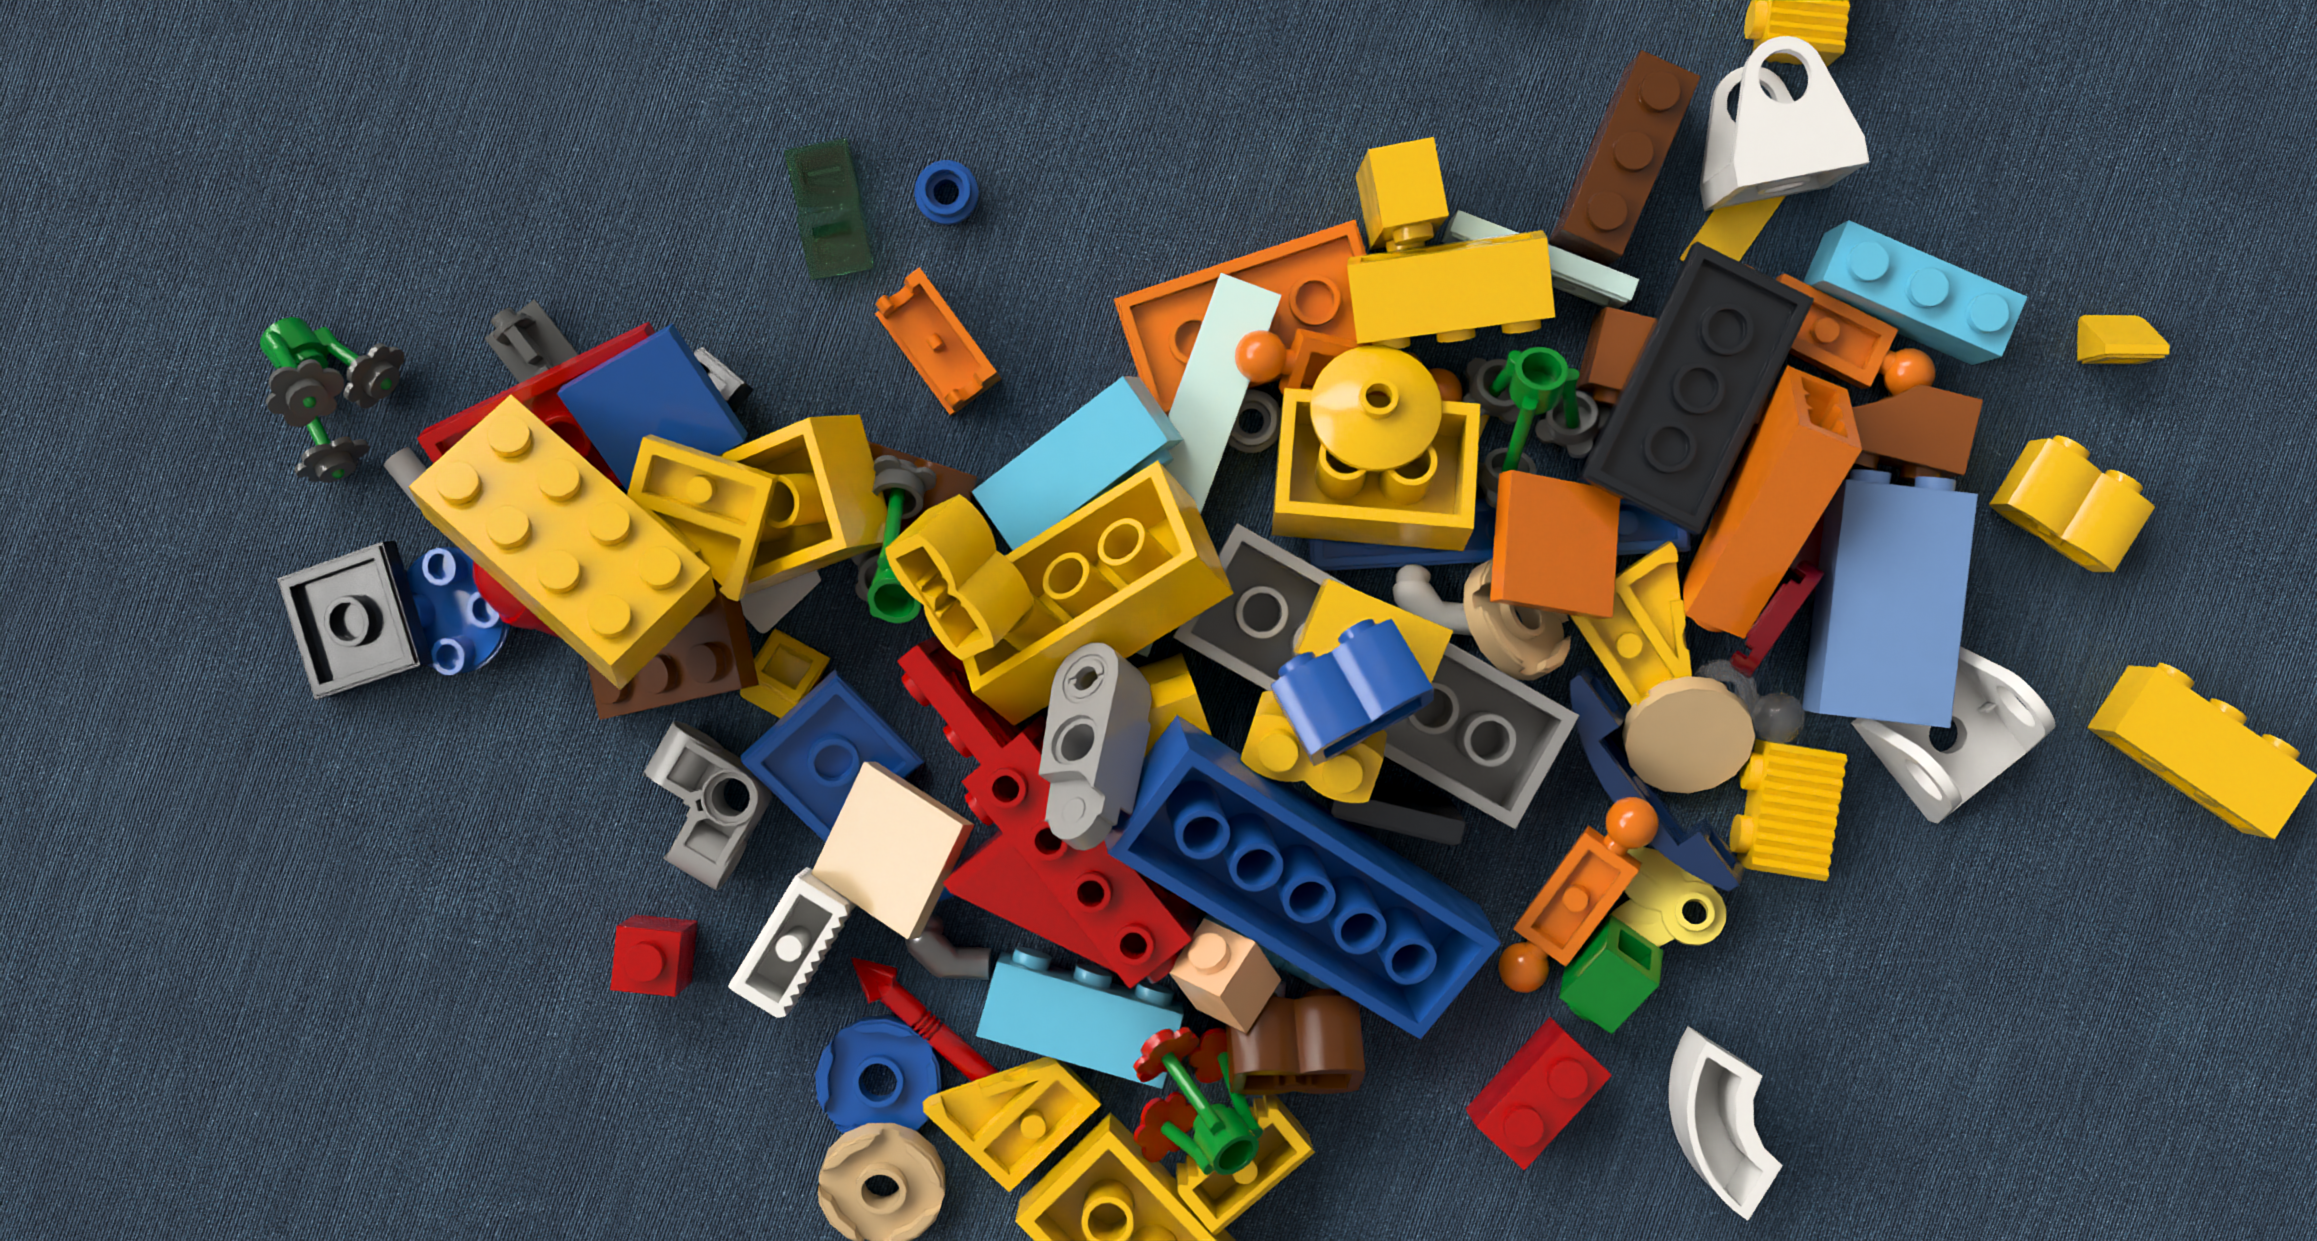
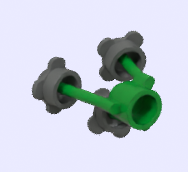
(1527, 387)
(903, 492)

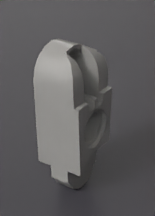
(1094, 743)

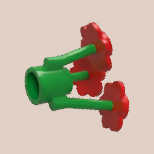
(1223, 1136)

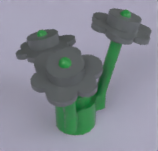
(307, 389)

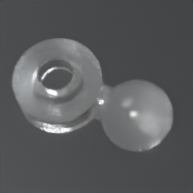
(1774, 716)

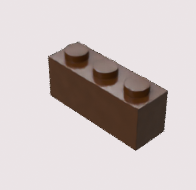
(1624, 159)

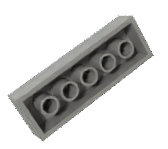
(1477, 739)

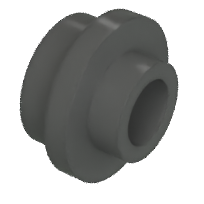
(1269, 433)

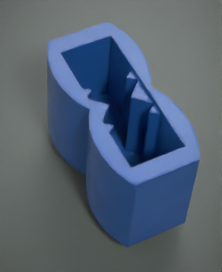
(1351, 690)

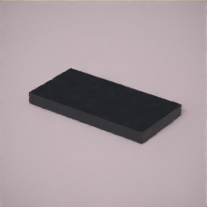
(1696, 388)

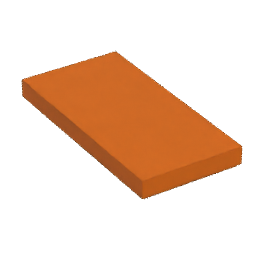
(1306, 272)

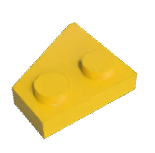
(705, 504)
(1647, 631)
(1014, 1116)

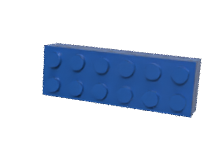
(1300, 880)

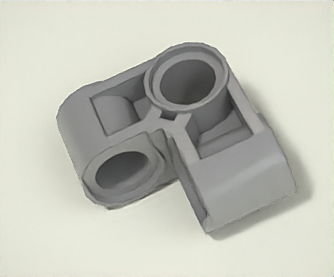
(697, 772)

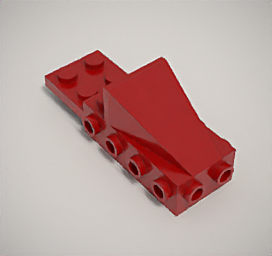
(1025, 870)

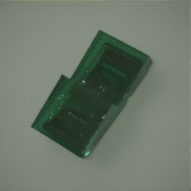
(829, 208)

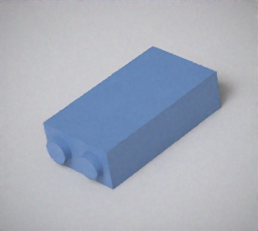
(1890, 600)

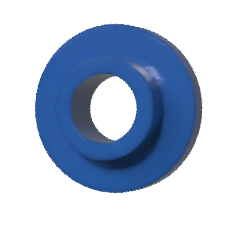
(942, 173)

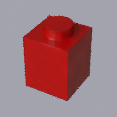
(653, 955)

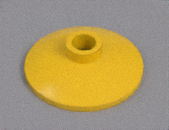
(1369, 435)

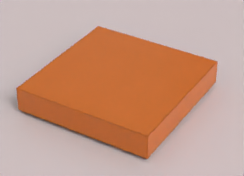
(1554, 545)

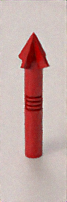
(880, 984)

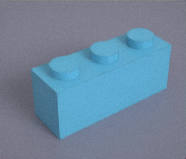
(1916, 293)
(1079, 461)
(1075, 1013)

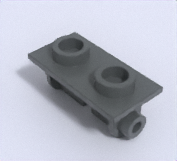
(528, 341)

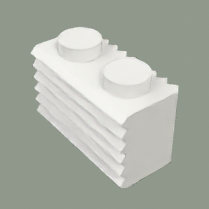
(792, 945)

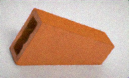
(1772, 502)

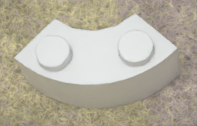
(1715, 1121)

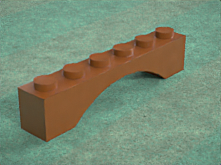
(1915, 431)

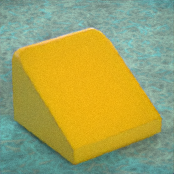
(2118, 340)
(784, 673)

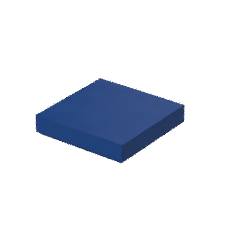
(652, 391)
(820, 749)

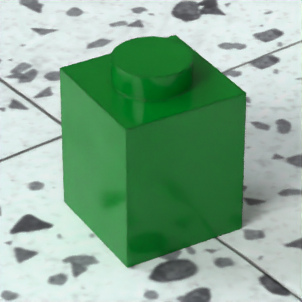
(1611, 975)

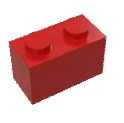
(1537, 1093)

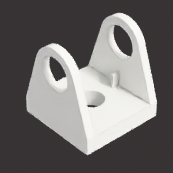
(1778, 142)
(1990, 738)

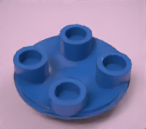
(456, 620)

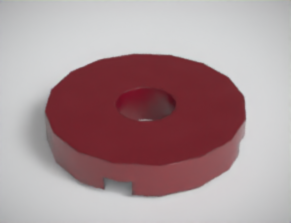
(1776, 618)

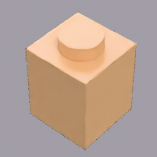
(1225, 975)

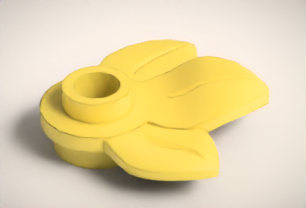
(1658, 900)

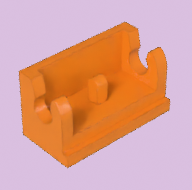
(936, 343)

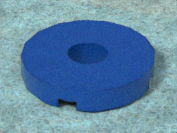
(884, 1042)

